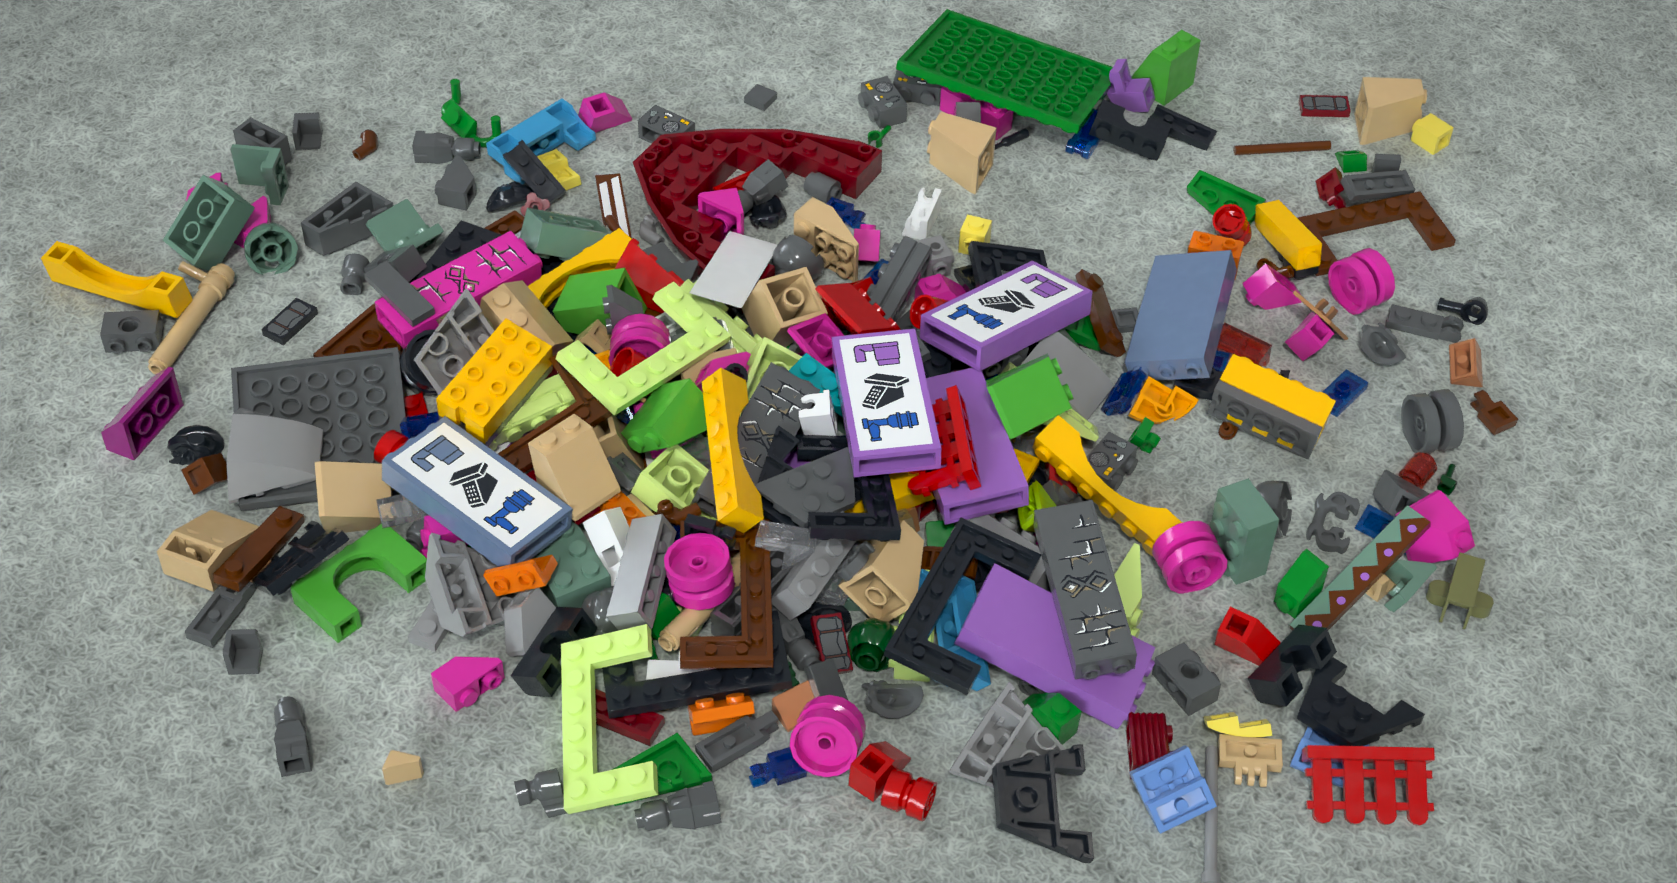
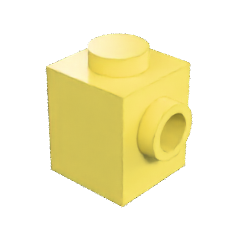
(1431, 133)
(974, 229)

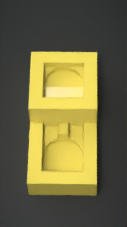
(559, 167)
(1229, 724)

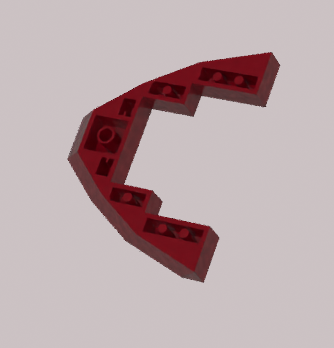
(694, 162)

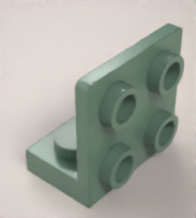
(261, 168)
(403, 227)

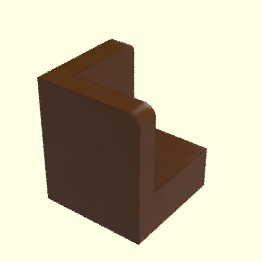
(205, 473)

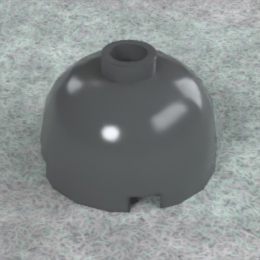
(794, 254)
(1276, 495)

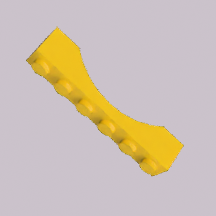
(598, 257)
(76, 269)
(1064, 451)
(735, 493)

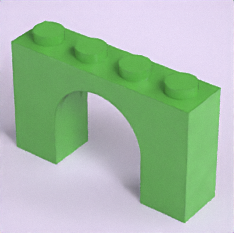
(375, 551)

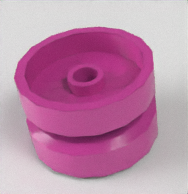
(1361, 281)
(641, 333)
(1189, 557)
(699, 571)
(827, 736)

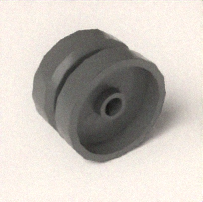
(1432, 421)

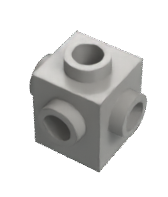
(941, 256)

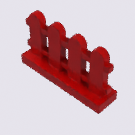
(960, 450)
(1384, 782)

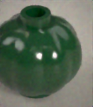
(868, 642)

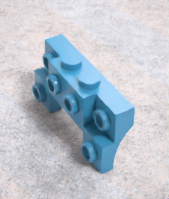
(542, 133)
(952, 622)

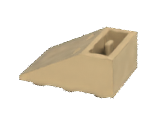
(829, 237)
(202, 547)

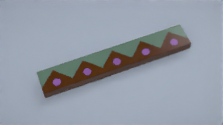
(1364, 570)

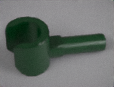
(1446, 483)

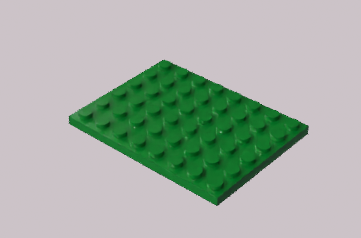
(1008, 71)

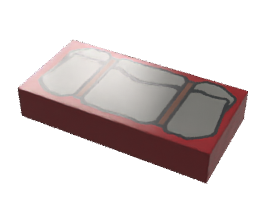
(1324, 106)
(832, 641)

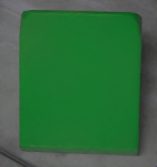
(1352, 161)
(937, 533)

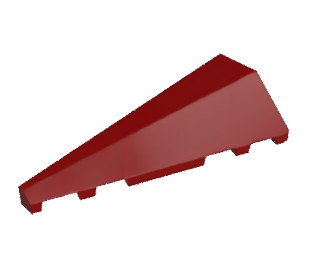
(646, 273)

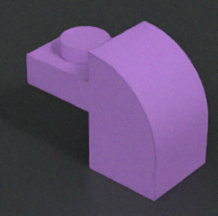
(1130, 93)

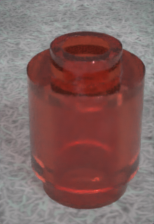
(1419, 469)

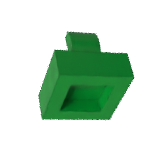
(1143, 437)

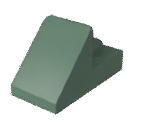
(1408, 579)

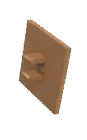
(1324, 317)

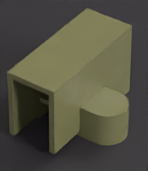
(1462, 589)

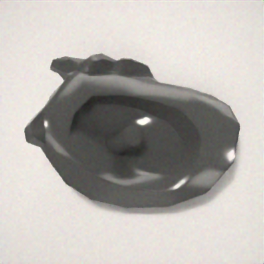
(1381, 344)
(892, 699)

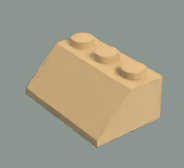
(524, 309)

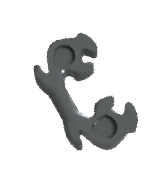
(1330, 539)
(854, 560)

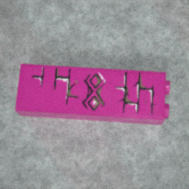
(479, 271)

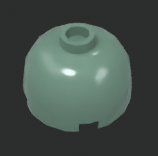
(270, 243)

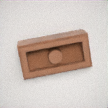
(1466, 363)
(790, 703)

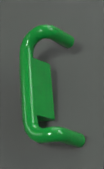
(462, 122)

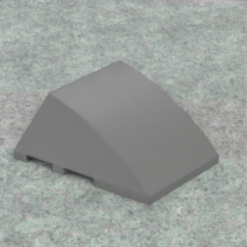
(453, 342)
(1084, 377)
(270, 453)
(459, 588)
(1003, 735)

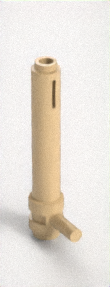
(211, 290)
(690, 620)

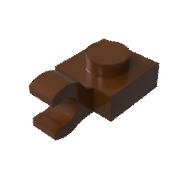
(1493, 415)

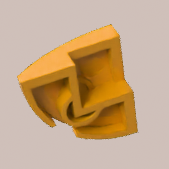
(1161, 403)

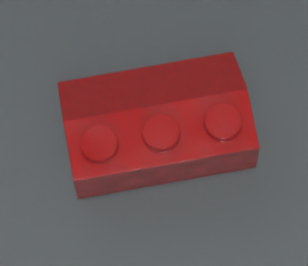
(853, 309)

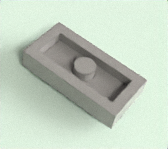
(427, 630)

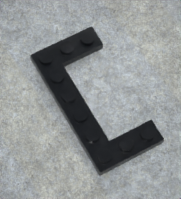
(990, 258)
(880, 516)
(910, 640)
(629, 697)

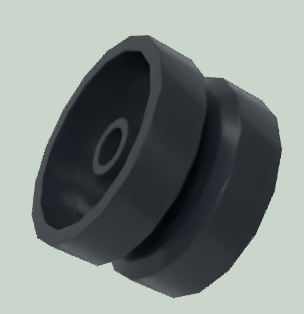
(410, 372)

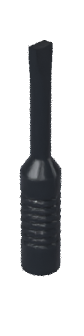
(1013, 138)

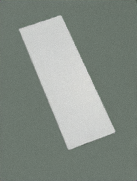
(734, 269)

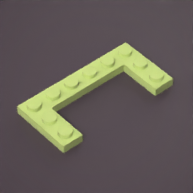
(617, 393)
(582, 785)

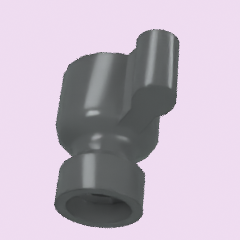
(353, 274)
(544, 787)

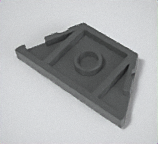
(812, 487)

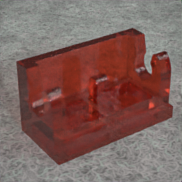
(1244, 345)

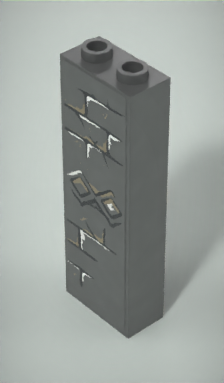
(772, 405)
(1084, 590)

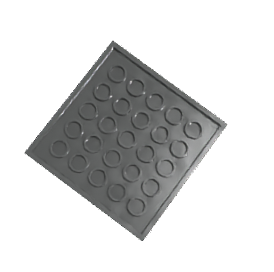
(344, 394)

